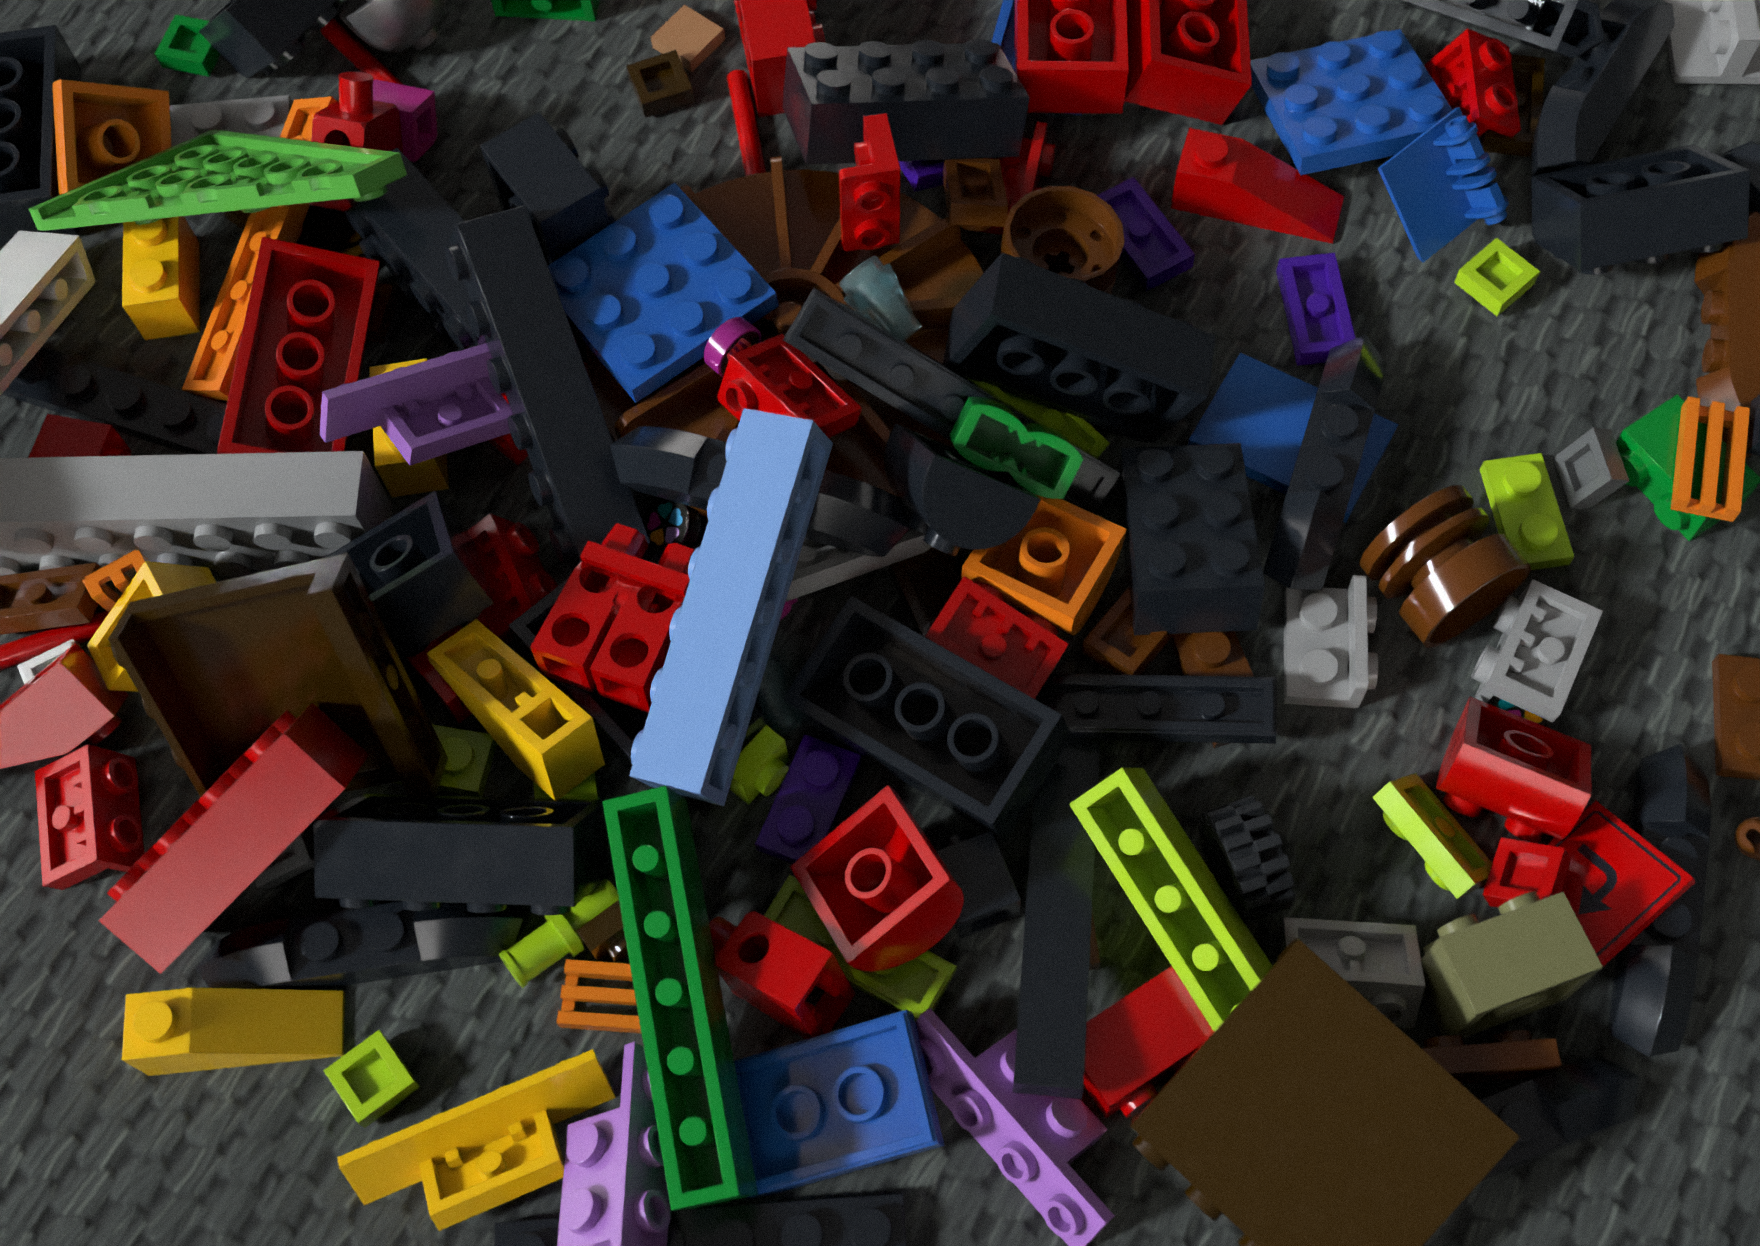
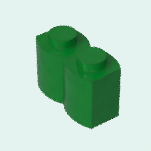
(1031, 452)

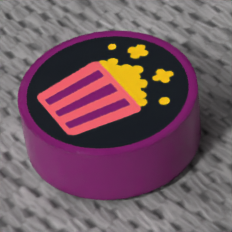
(728, 339)

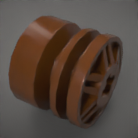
(1067, 234)
(1440, 561)

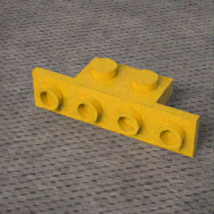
(484, 1147)

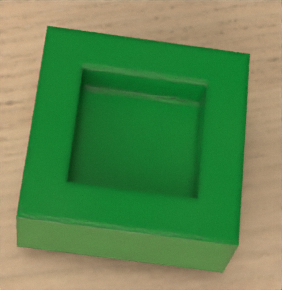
(186, 48)

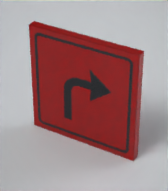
(1616, 880)

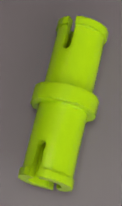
(556, 936)

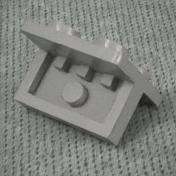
(1715, 42)

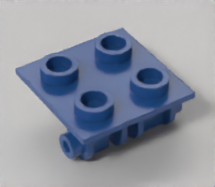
(1443, 184)

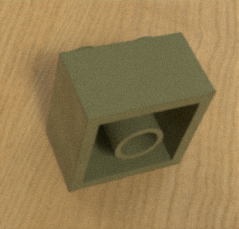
(1506, 964)

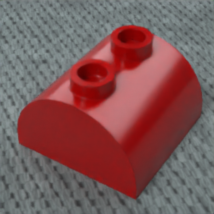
(1516, 771)
(880, 886)

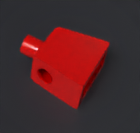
(357, 122)
(778, 972)

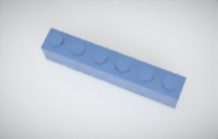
(731, 606)

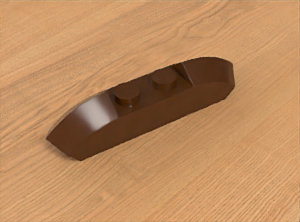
(1732, 308)

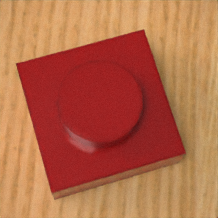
(1525, 868)

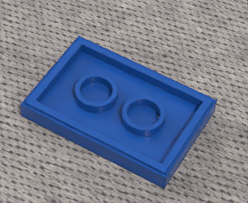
(1269, 419)
(837, 1103)

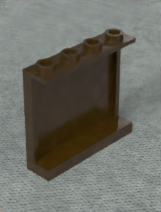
(243, 650)
(1319, 1119)

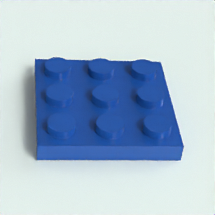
(1348, 100)
(656, 290)

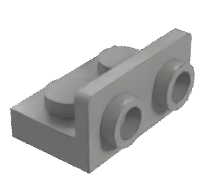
(1329, 645)
(1538, 650)
(1372, 957)

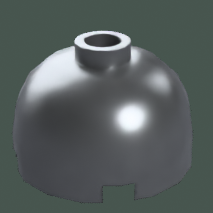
(394, 23)

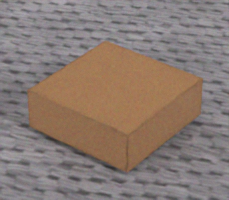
(690, 36)

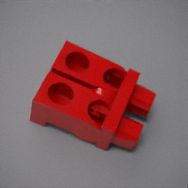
(614, 618)

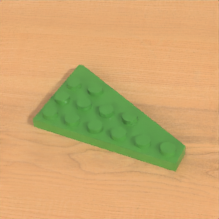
(222, 175)

